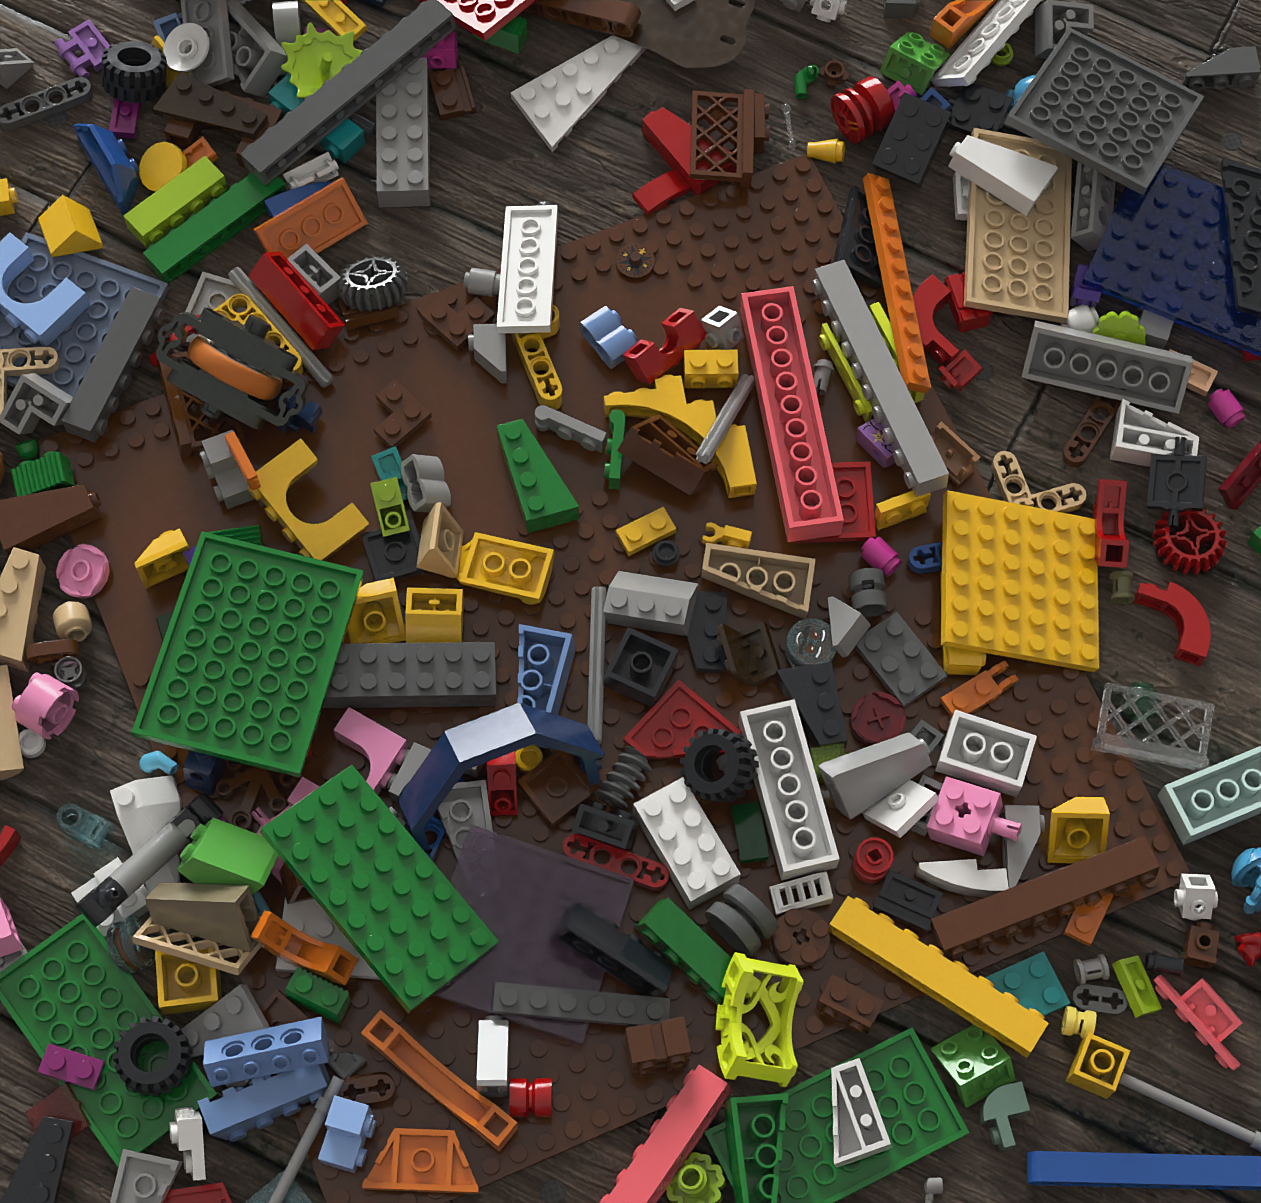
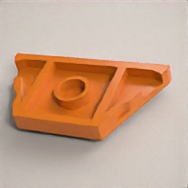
(422, 1163)

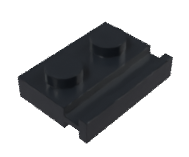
(907, 901)

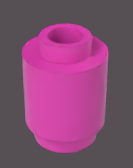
(1226, 408)
(880, 555)

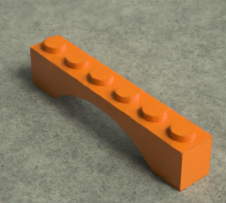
(957, 19)
(438, 1081)

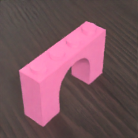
(375, 742)

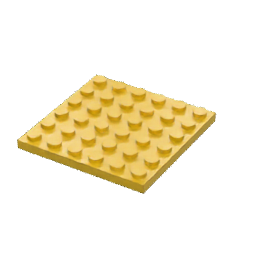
(1019, 582)

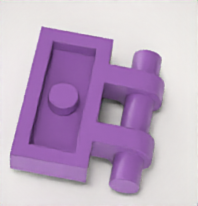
(91, 44)

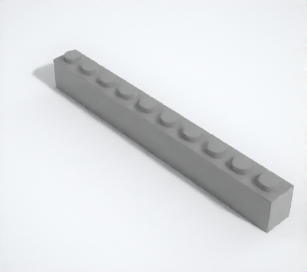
(880, 379)

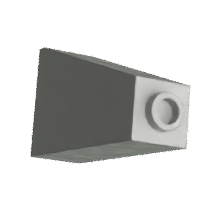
(873, 772)

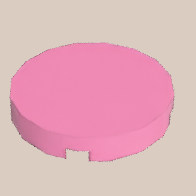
(83, 571)

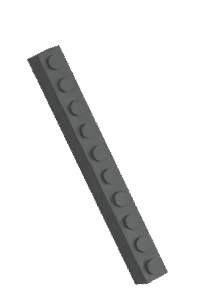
(348, 90)

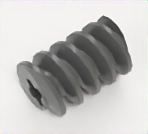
(623, 778)

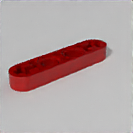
(617, 856)

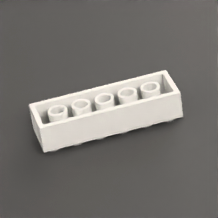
(789, 791)

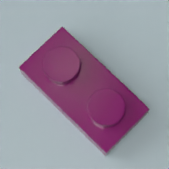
(125, 119)
(71, 1067)

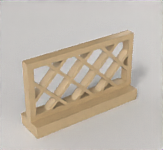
(190, 950)

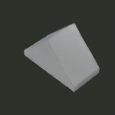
(12, 66)
(846, 626)

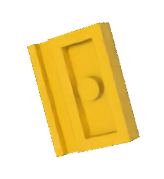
(900, 509)

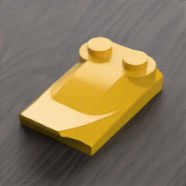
(506, 567)

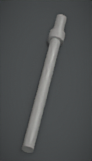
(323, 1106)
(1187, 1108)

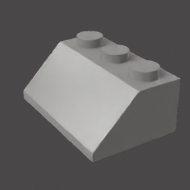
(650, 603)

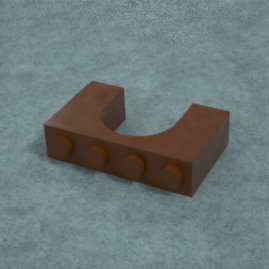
(186, 133)

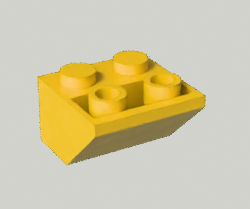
(434, 615)

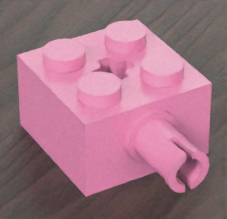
(980, 819)

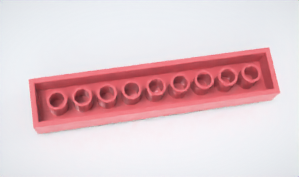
(791, 415)

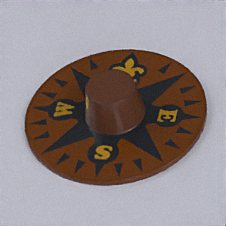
(635, 260)

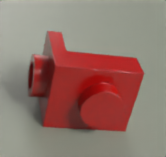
(960, 371)

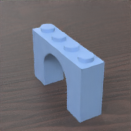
(42, 319)

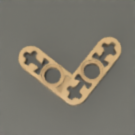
(8, 356)
(1024, 496)

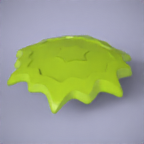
(317, 58)

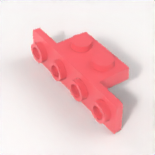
(1206, 1013)

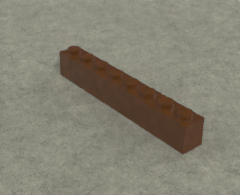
(1045, 897)

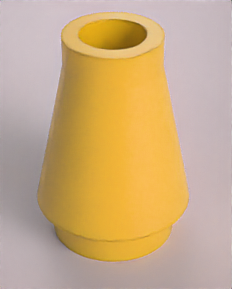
(829, 150)

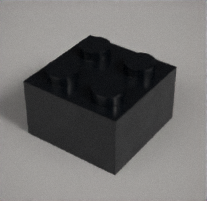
(640, 667)

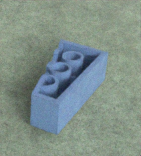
(544, 667)
(263, 1101)

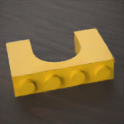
(314, 540)

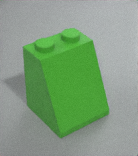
(227, 856)

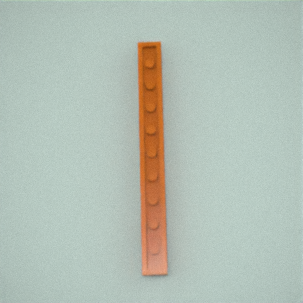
(896, 283)

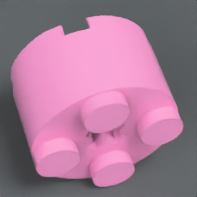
(45, 705)

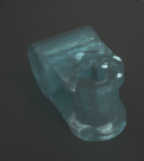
(89, 827)

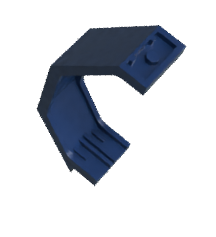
(487, 740)

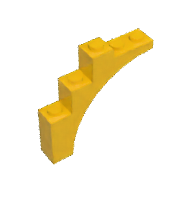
(694, 421)

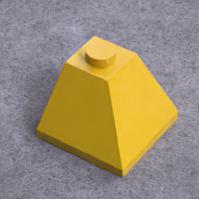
(163, 558)
(377, 615)
(1078, 830)

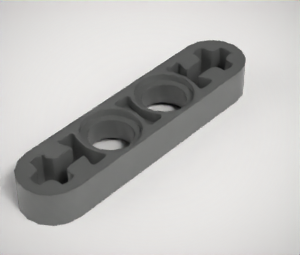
(46, 107)

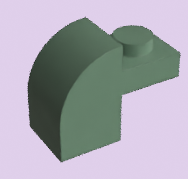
(1003, 1104)

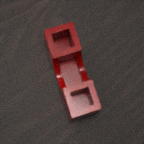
(682, 333)

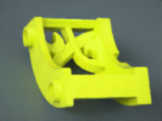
(779, 1009)

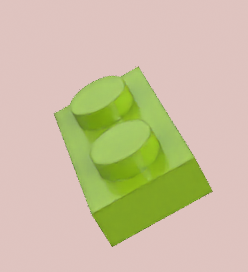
(1136, 986)

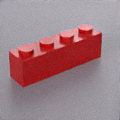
(296, 300)

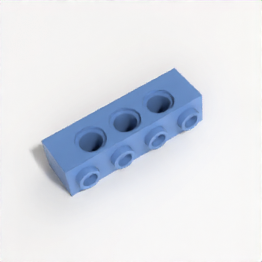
(266, 1051)

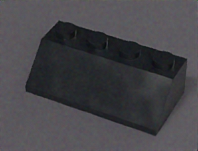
(613, 950)

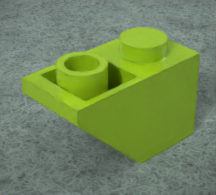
(390, 506)

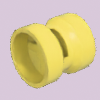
(1078, 1022)

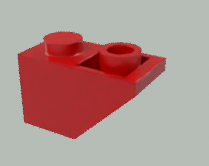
(502, 785)

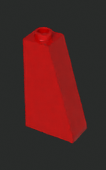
(673, 141)

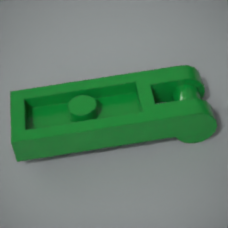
(613, 469)

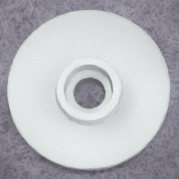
(182, 40)

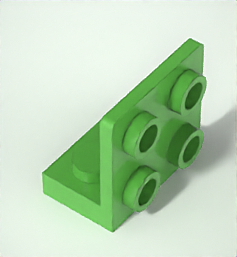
(913, 61)
(974, 1064)

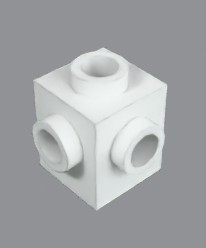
(827, 12)
(1196, 896)

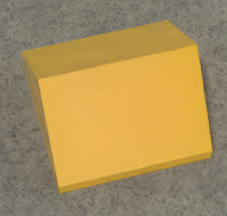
(69, 228)

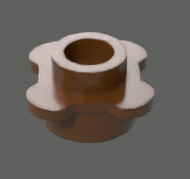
(834, 67)

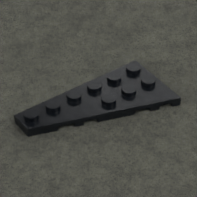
(1243, 220)

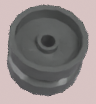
(742, 920)

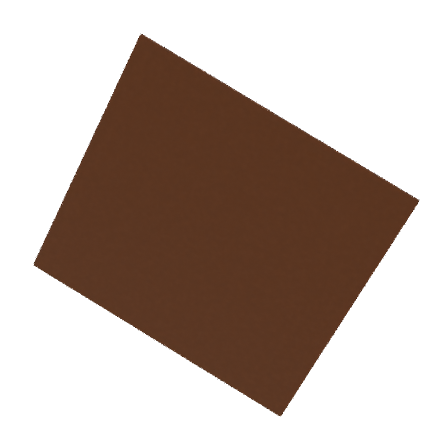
(704, 259)

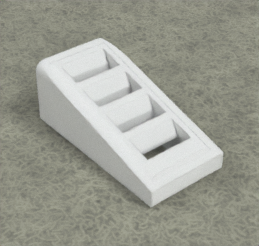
(810, 881)

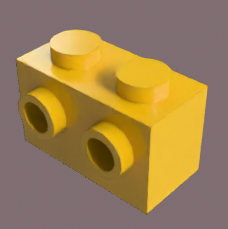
(710, 368)

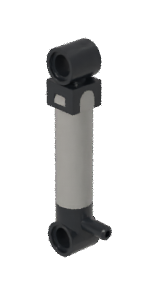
(148, 860)

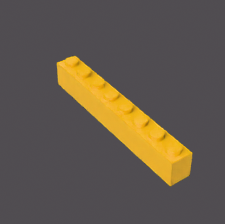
(938, 976)

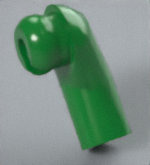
(803, 79)

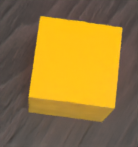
(1097, 1065)

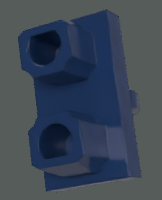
(306, 418)

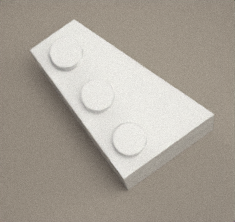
(1140, 435)
(856, 1118)

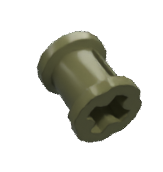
(1121, 587)

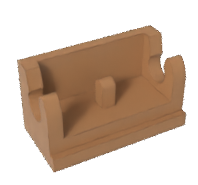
(955, 453)

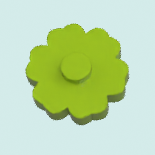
(1121, 327)
(697, 1181)

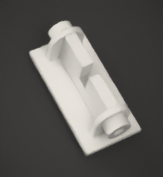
(314, 171)

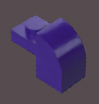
(1081, 293)

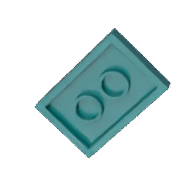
(1032, 984)

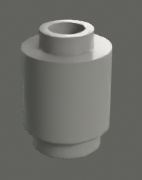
(482, 282)

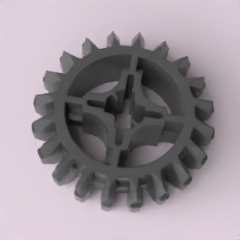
(373, 283)

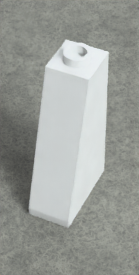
(1002, 172)

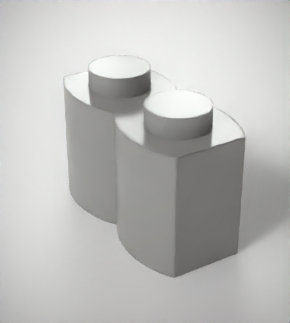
(425, 482)

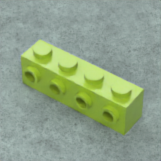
(176, 202)

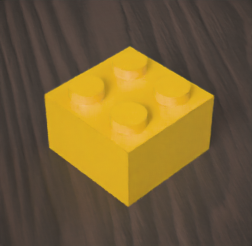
(186, 984)

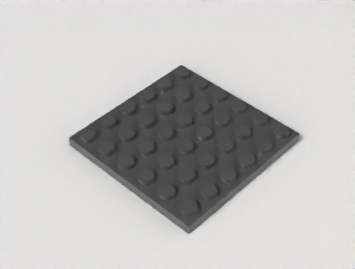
(1105, 110)

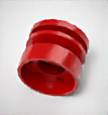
(862, 109)

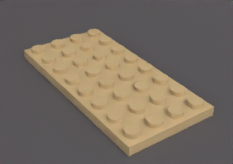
(1016, 259)

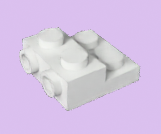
(132, 906)
(188, 1135)

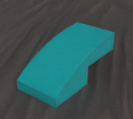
(389, 466)

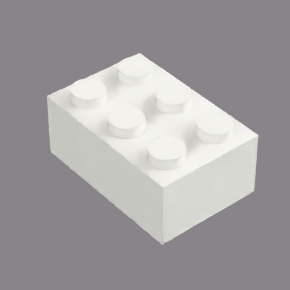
(986, 753)

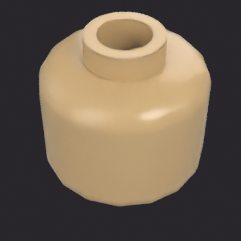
(72, 621)

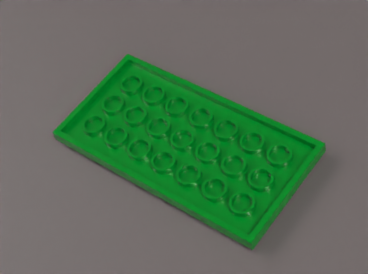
(379, 888)
(81, 1001)
(910, 1102)

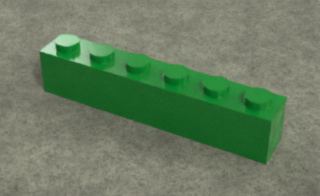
(210, 227)

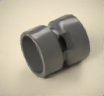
(868, 591)

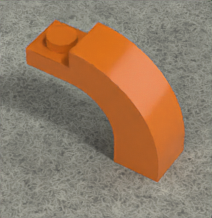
(302, 950)

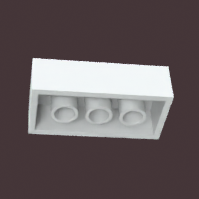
(686, 843)

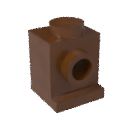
(1196, 954)

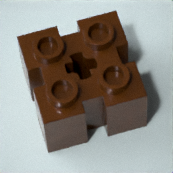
(658, 1046)

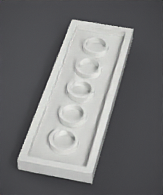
(983, 43)
(527, 269)

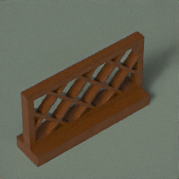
(744, 131)
(179, 415)

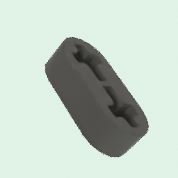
(1099, 993)

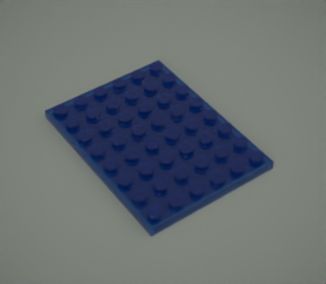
(1174, 258)

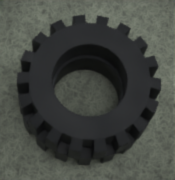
(134, 71)
(739, 771)
(138, 1037)

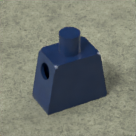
(206, 766)

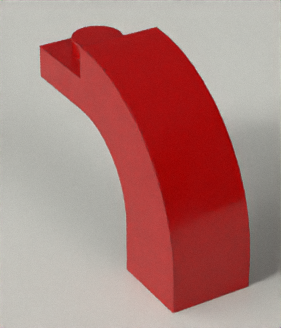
(928, 300)
(1110, 539)
(1187, 615)

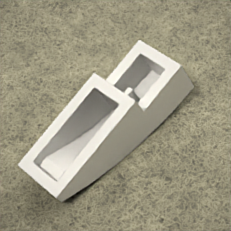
(963, 877)

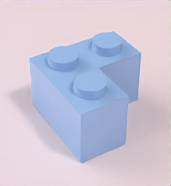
(347, 1131)

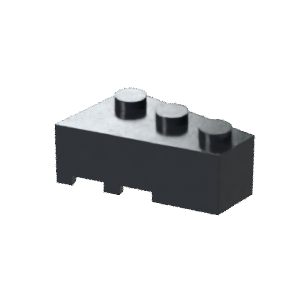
(816, 702)

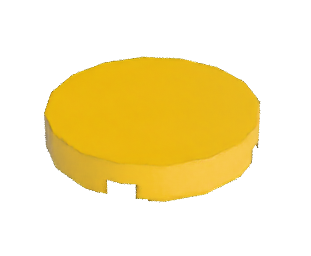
(161, 165)

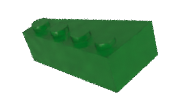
(536, 484)
(686, 947)
(755, 1145)

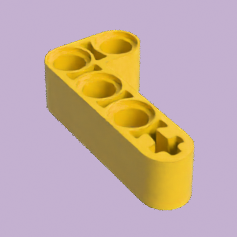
(240, 300)
(540, 361)

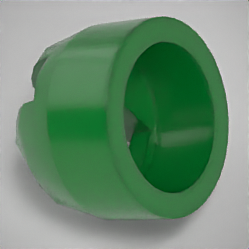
(27, 449)

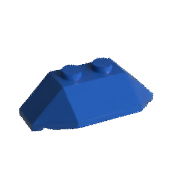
(110, 162)

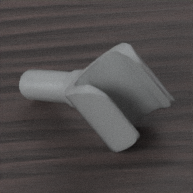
(931, 1187)

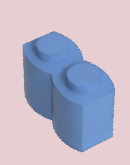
(607, 336)

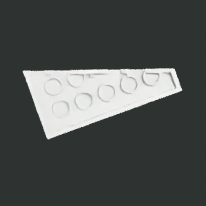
(573, 88)

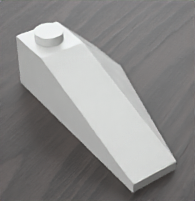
(143, 811)

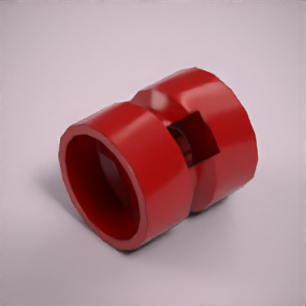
(872, 860)
(530, 1097)

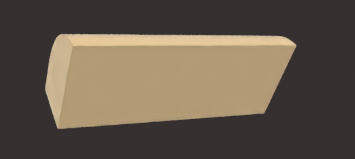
(10, 750)

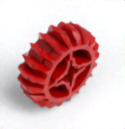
(1199, 528)

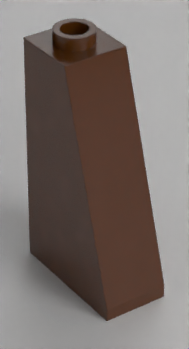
(46, 515)

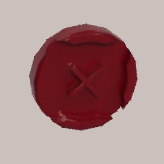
(877, 718)

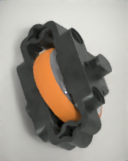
(232, 368)

